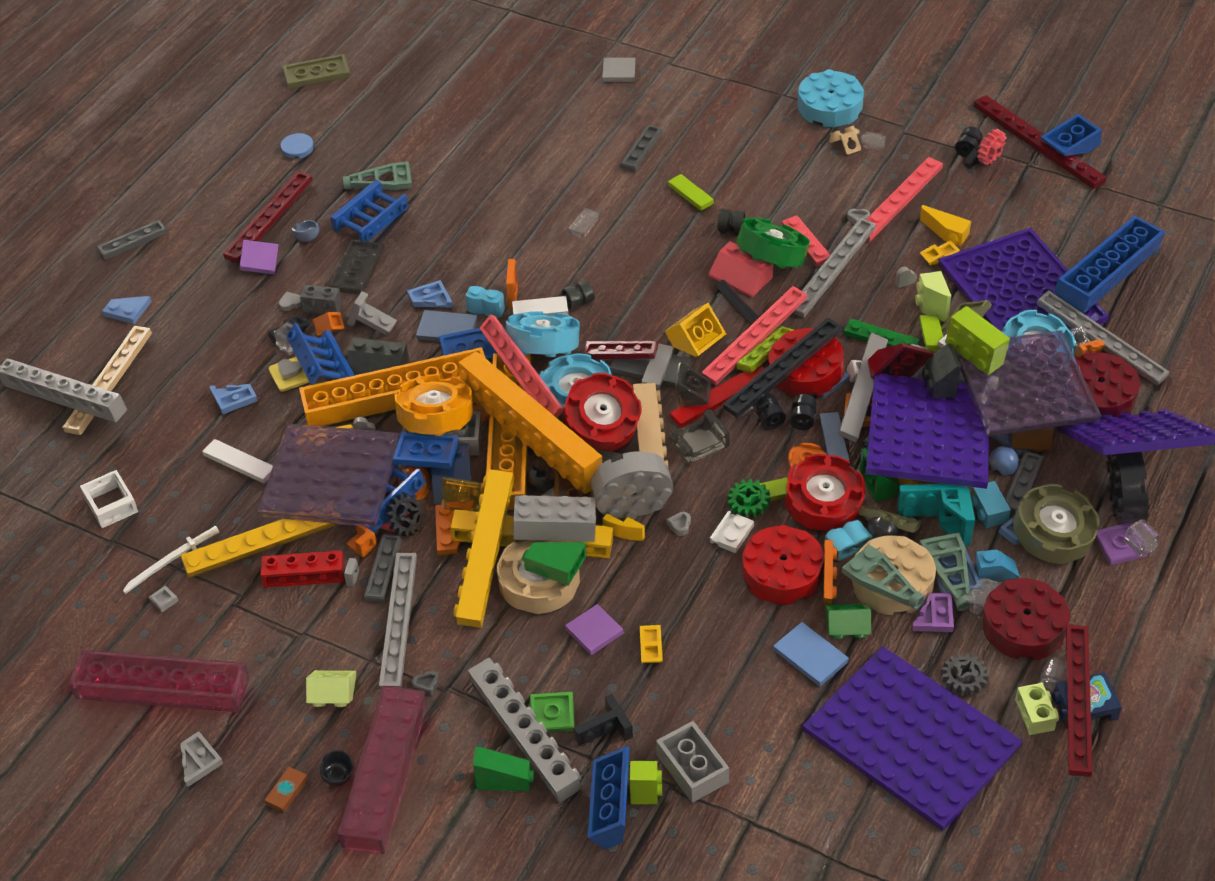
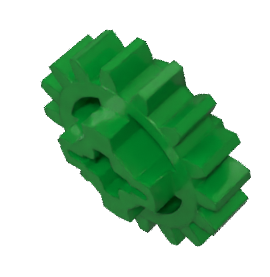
(748, 498)

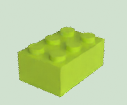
(977, 340)

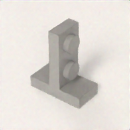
(370, 316)

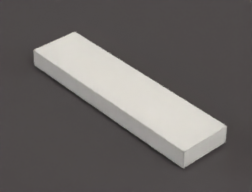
(238, 460)

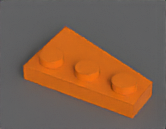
(445, 544)
(829, 572)

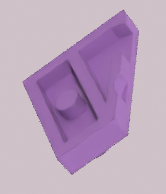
(936, 614)

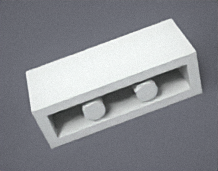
(547, 305)

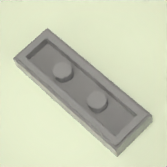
(657, 367)

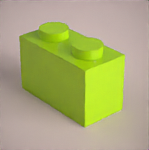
(645, 782)

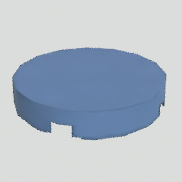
(297, 145)

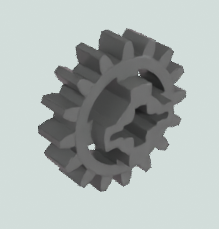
(965, 674)

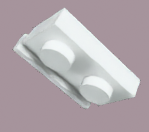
(732, 532)

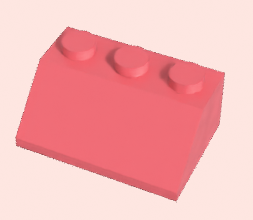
(741, 270)

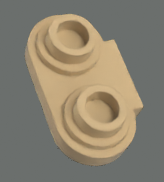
(849, 132)

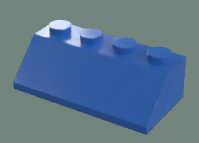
(608, 798)

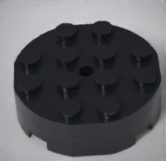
(1127, 486)

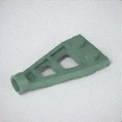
(401, 174)
(948, 546)
(866, 561)

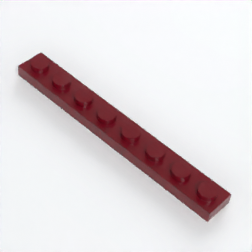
(269, 214)
(1078, 701)

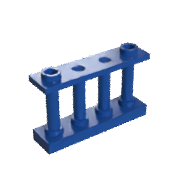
(365, 200)
(327, 348)
(410, 484)

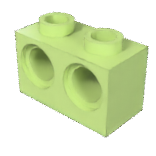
(1034, 710)

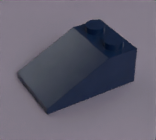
(459, 470)

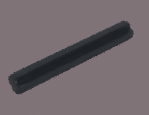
(737, 301)

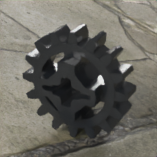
(400, 507)

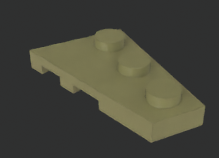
(902, 522)

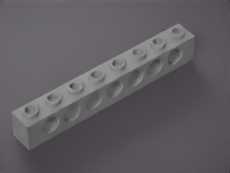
(62, 390)
(561, 785)

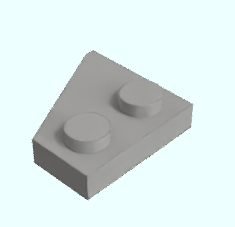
(198, 758)

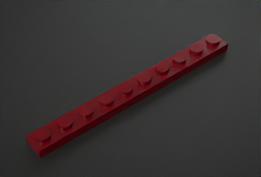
(1033, 137)

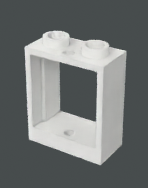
(115, 511)

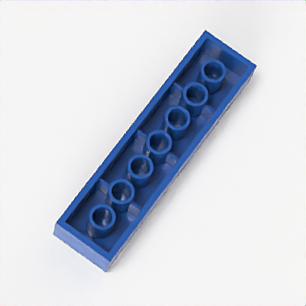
(1109, 263)

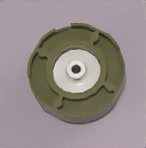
(1055, 524)

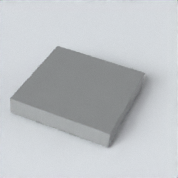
(619, 70)

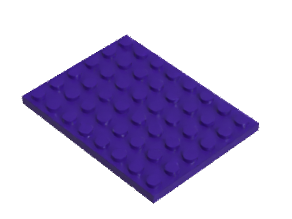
(1011, 275)
(1140, 432)
(924, 435)
(912, 737)

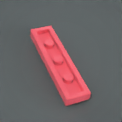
(816, 251)

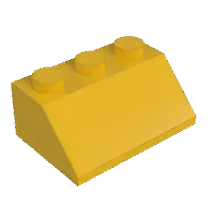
(696, 331)

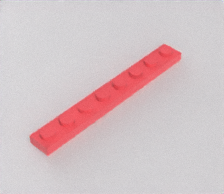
(903, 195)
(754, 335)
(520, 365)

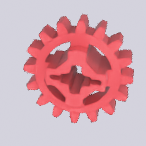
(991, 147)

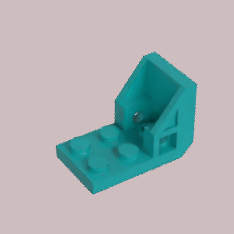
(940, 501)

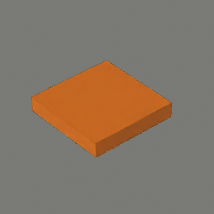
(511, 283)

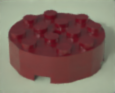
(1110, 381)
(1025, 618)

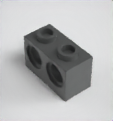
(320, 299)

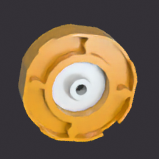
(434, 404)

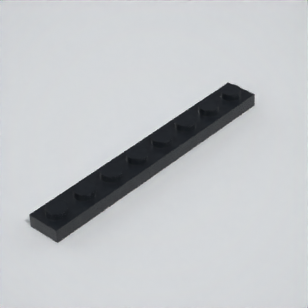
(782, 367)

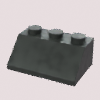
(375, 355)

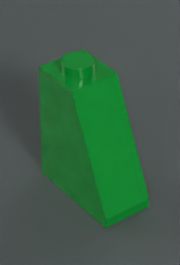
(555, 560)
(501, 771)

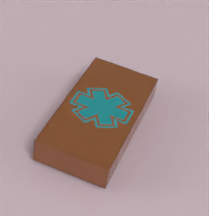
(286, 789)

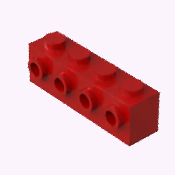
(303, 569)

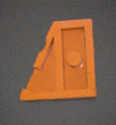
(1093, 346)

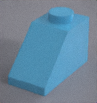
(995, 566)

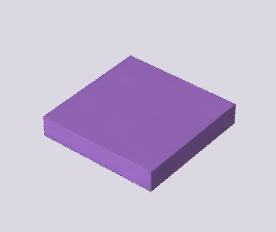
(258, 257)
(1113, 546)
(594, 629)

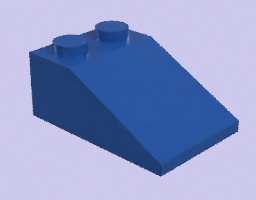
(1074, 136)

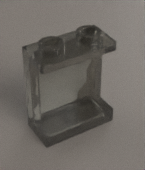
(700, 438)

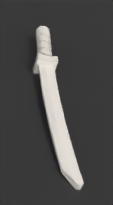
(191, 544)

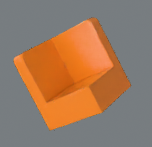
(329, 321)
(363, 541)

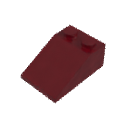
(898, 360)

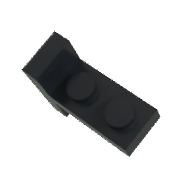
(605, 723)

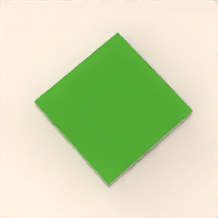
(554, 710)

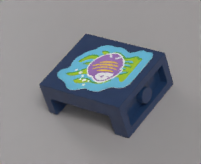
(1102, 698)

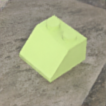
(933, 295)
(330, 687)

